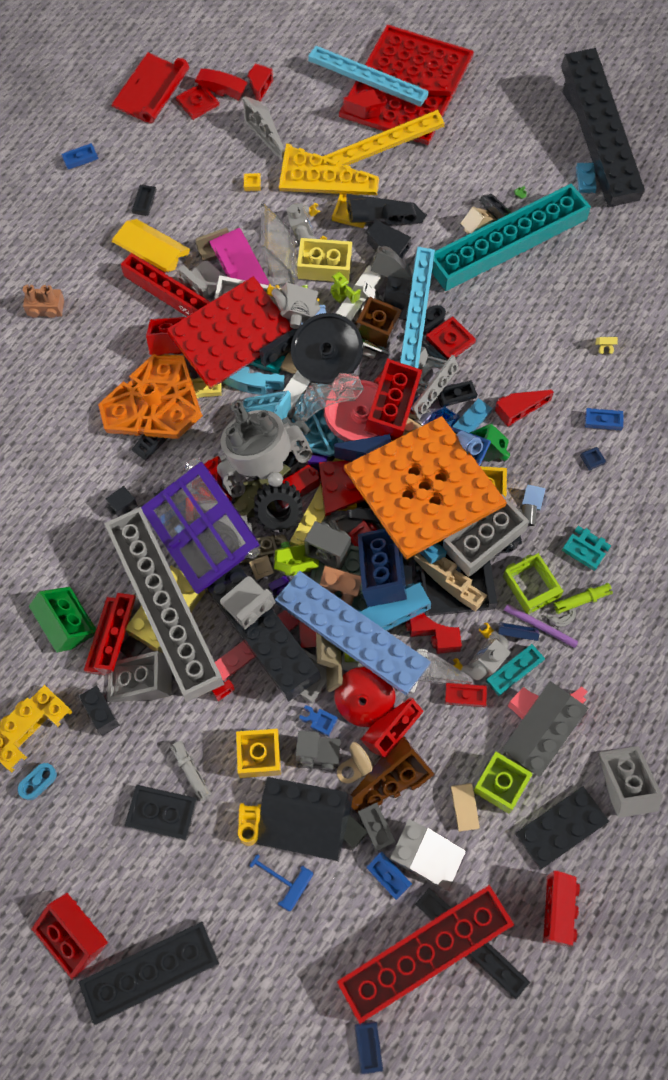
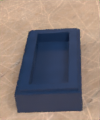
(518, 631)
(368, 1048)

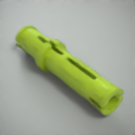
(590, 595)

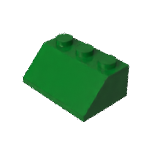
(62, 618)

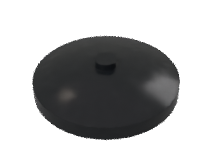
(326, 347)

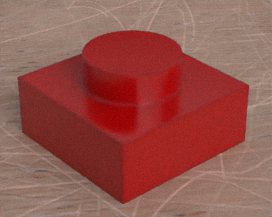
(223, 690)

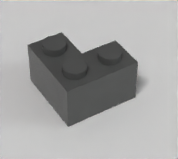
(317, 751)

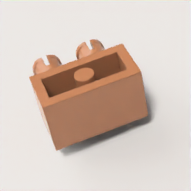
(43, 301)
(343, 581)

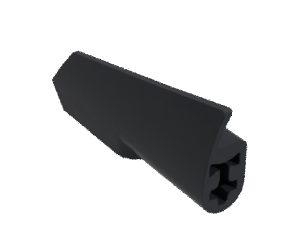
(392, 211)

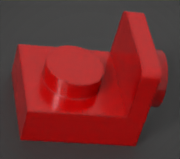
(361, 528)

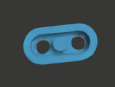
(36, 780)

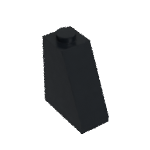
(384, 235)

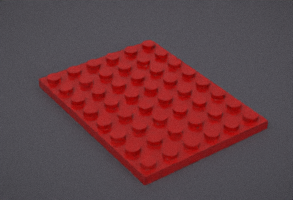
(409, 59)

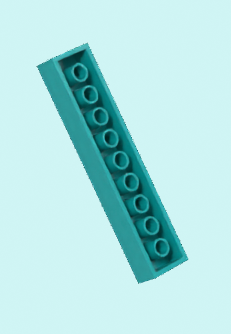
(509, 236)

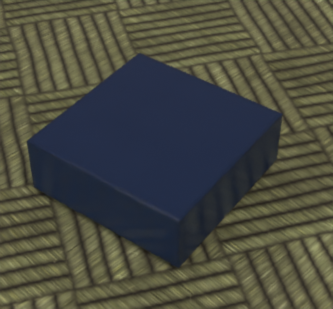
(593, 458)

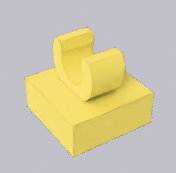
(606, 342)

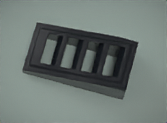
(155, 444)

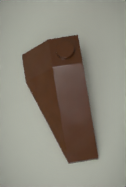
(391, 775)

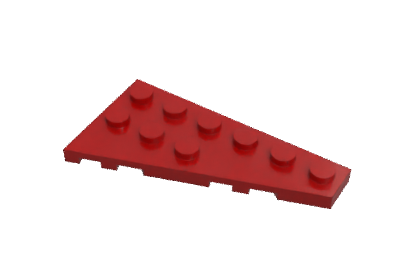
(337, 487)

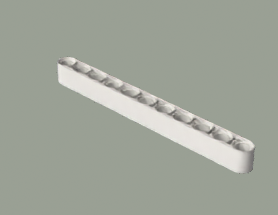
(298, 384)

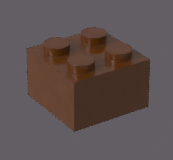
(378, 321)

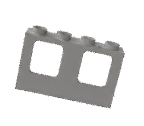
(431, 390)

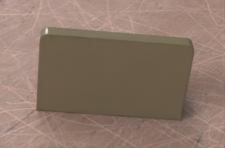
(204, 247)

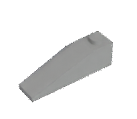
(260, 121)

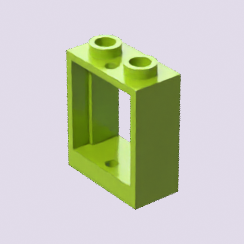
(554, 593)

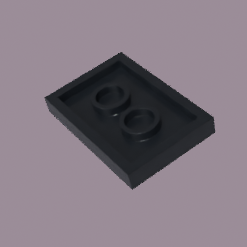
(161, 812)

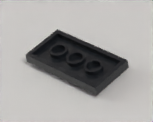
(561, 827)

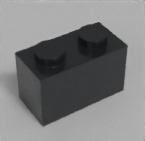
(99, 710)

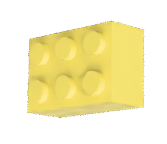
(323, 259)

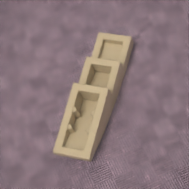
(454, 582)

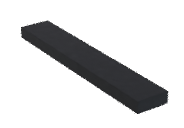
(485, 956)

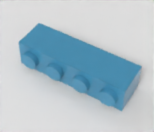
(397, 612)

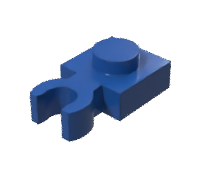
(321, 722)

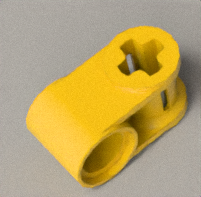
(249, 820)

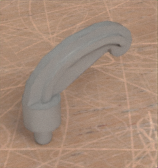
(563, 621)

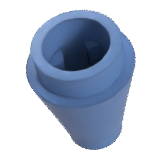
(470, 443)

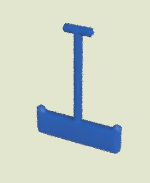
(296, 888)

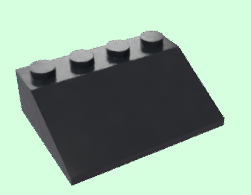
(303, 818)

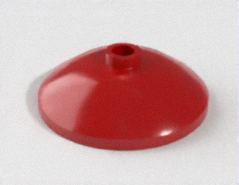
(364, 683)

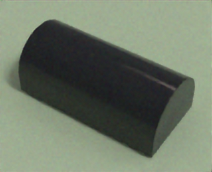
(457, 394)

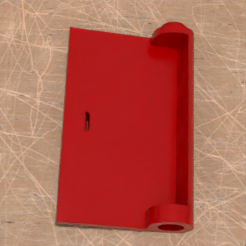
(150, 87)

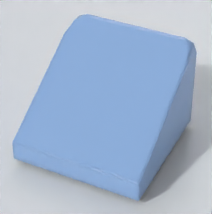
(534, 496)

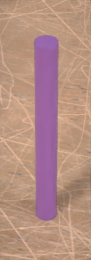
(541, 626)

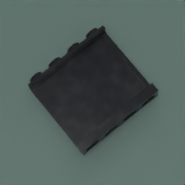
(444, 603)

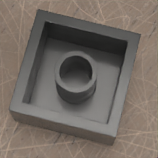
(327, 545)

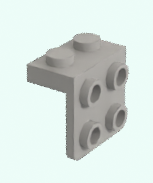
(201, 279)
(247, 602)

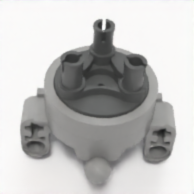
(258, 446)

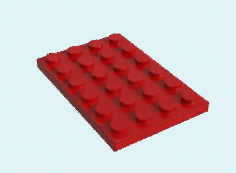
(229, 332)

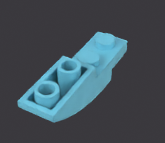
(255, 382)

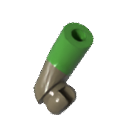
(281, 540)

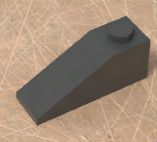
(389, 263)

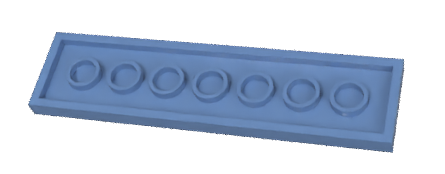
(353, 633)

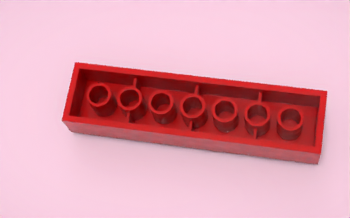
(424, 953)

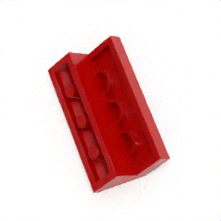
(109, 634)

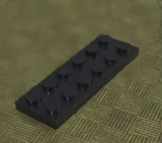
(148, 973)

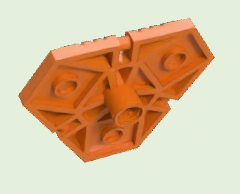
(160, 400)

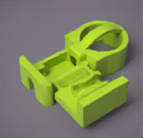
(340, 290)

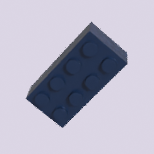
(381, 569)

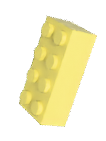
(140, 627)

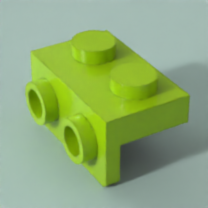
(293, 560)

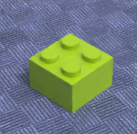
(502, 782)

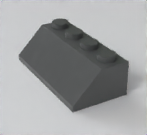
(545, 728)

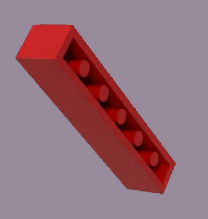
(162, 285)

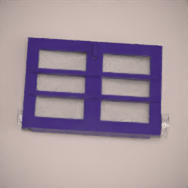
(200, 526)

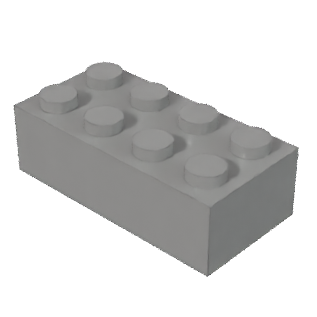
(485, 538)

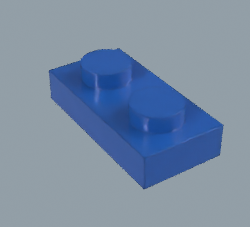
(79, 156)
(603, 419)
(389, 875)

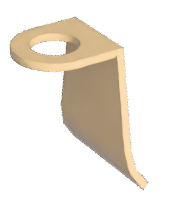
(358, 762)

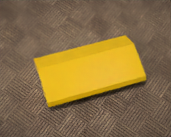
(150, 245)

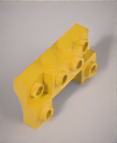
(25, 720)

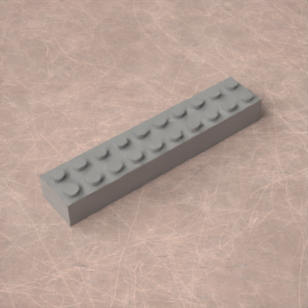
(164, 605)

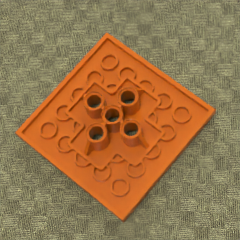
(424, 487)

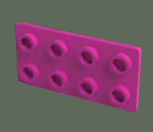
(237, 257)

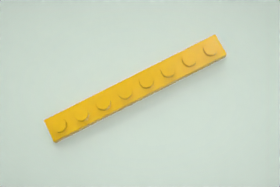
(388, 139)

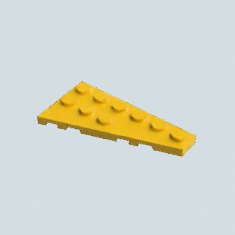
(319, 174)

